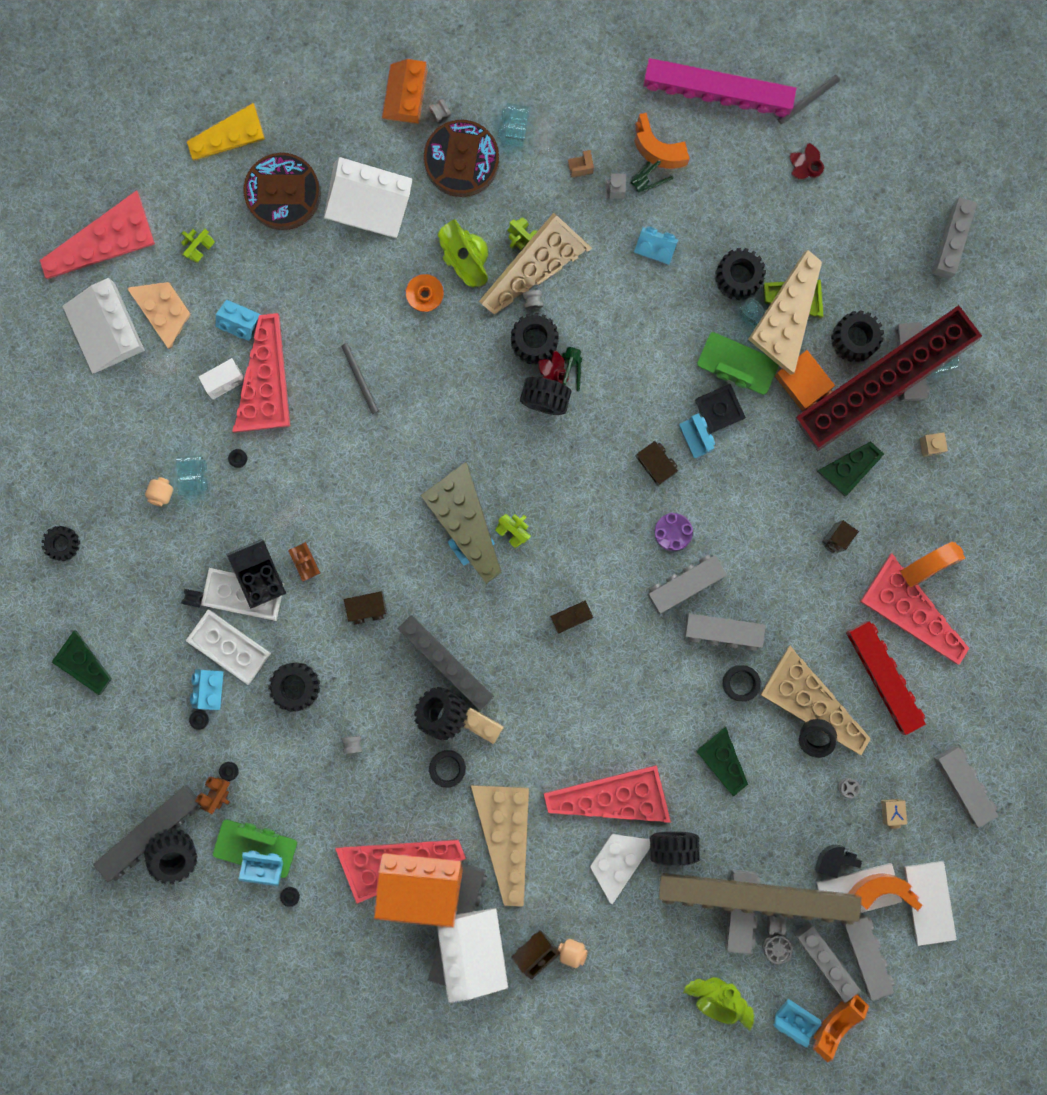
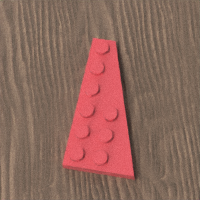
(109, 236)
(264, 386)
(912, 611)
(620, 796)
(363, 862)

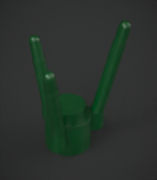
(641, 180)
(572, 358)

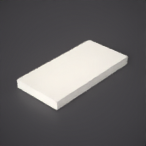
(224, 593)
(228, 647)
(844, 884)
(934, 919)

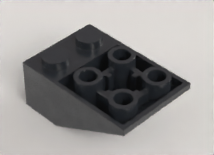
(256, 573)

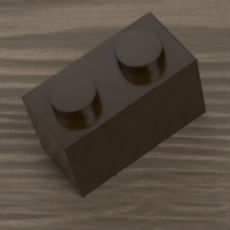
(657, 463)
(839, 537)
(365, 607)
(571, 617)
(535, 954)

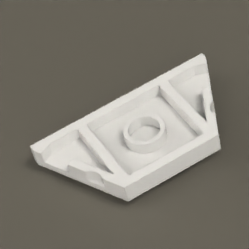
(618, 862)

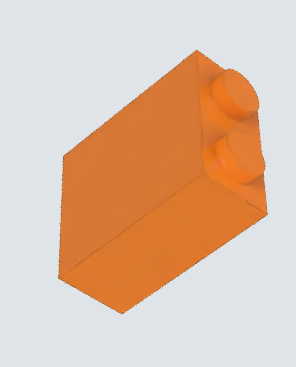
(806, 383)

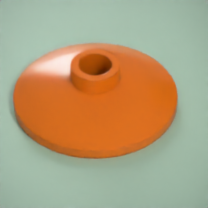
(424, 283)

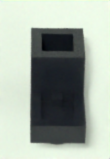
(831, 859)

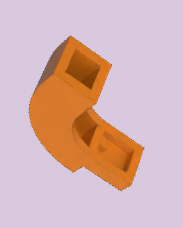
(670, 155)
(932, 563)
(879, 884)
(837, 1025)

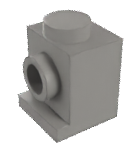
(616, 186)

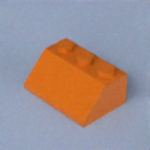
(405, 91)

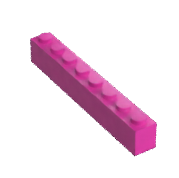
(719, 87)

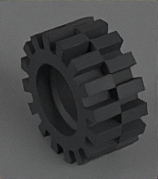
(50, 538)

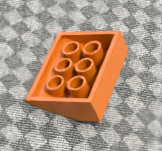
(418, 890)

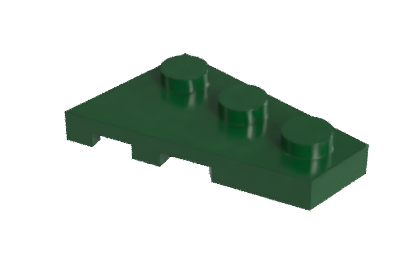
(851, 468)
(82, 664)
(722, 760)

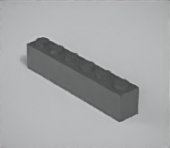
(445, 662)
(133, 845)
(468, 897)

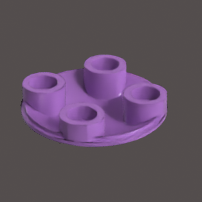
(673, 532)

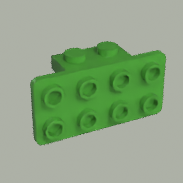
(737, 363)
(239, 838)

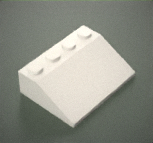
(367, 197)
(102, 326)
(473, 955)

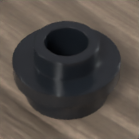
(231, 458)
(192, 720)
(222, 771)
(283, 896)

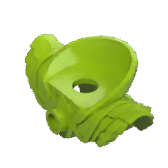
(470, 269)
(721, 1001)

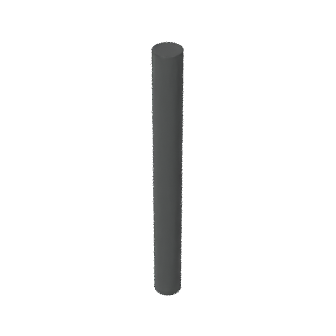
(811, 97)
(359, 377)

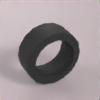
(755, 678)
(813, 750)
(447, 783)

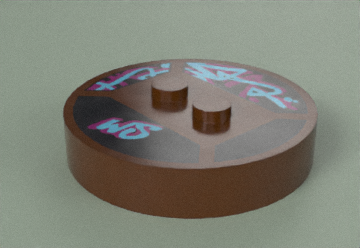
(461, 158)
(282, 191)

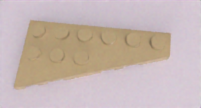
(540, 259)
(785, 320)
(807, 698)
(504, 823)

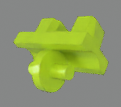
(518, 233)
(203, 238)
(513, 525)

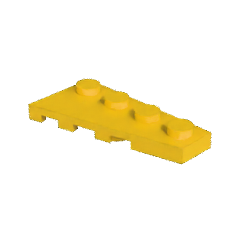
(228, 134)

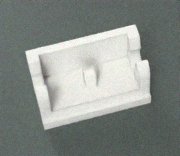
(222, 379)

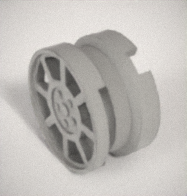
(777, 949)

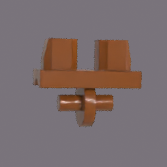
(304, 561)
(216, 795)

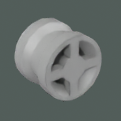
(440, 110)
(533, 300)
(351, 744)
(851, 790)
(776, 925)

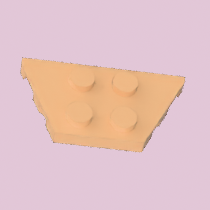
(162, 309)

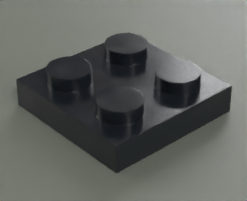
(720, 408)

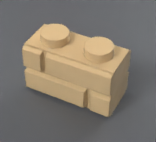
(482, 725)

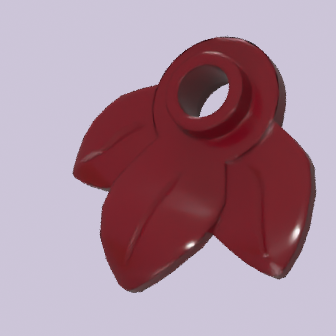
(804, 162)
(553, 368)

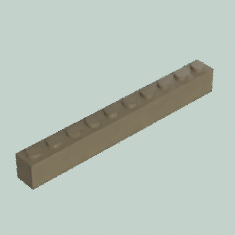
(759, 897)

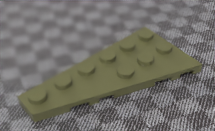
(460, 513)

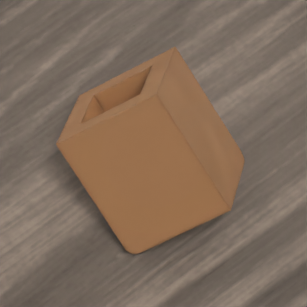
(581, 165)

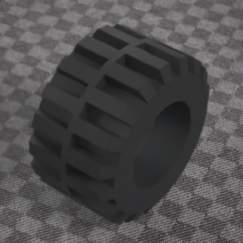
(735, 288)
(534, 322)
(868, 325)
(545, 395)
(277, 687)
(451, 719)
(674, 848)
(172, 869)

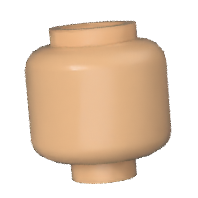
(159, 491)
(572, 953)

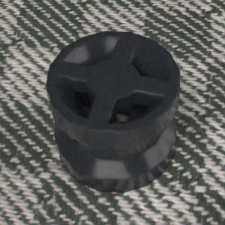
(192, 598)

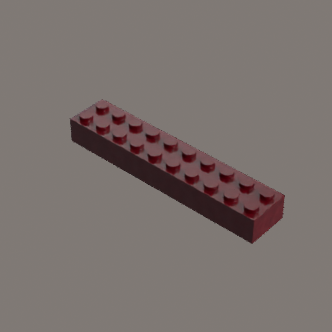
(888, 378)

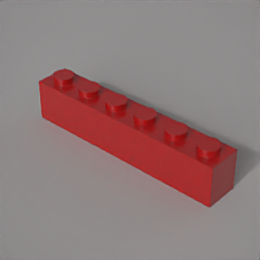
(886, 678)

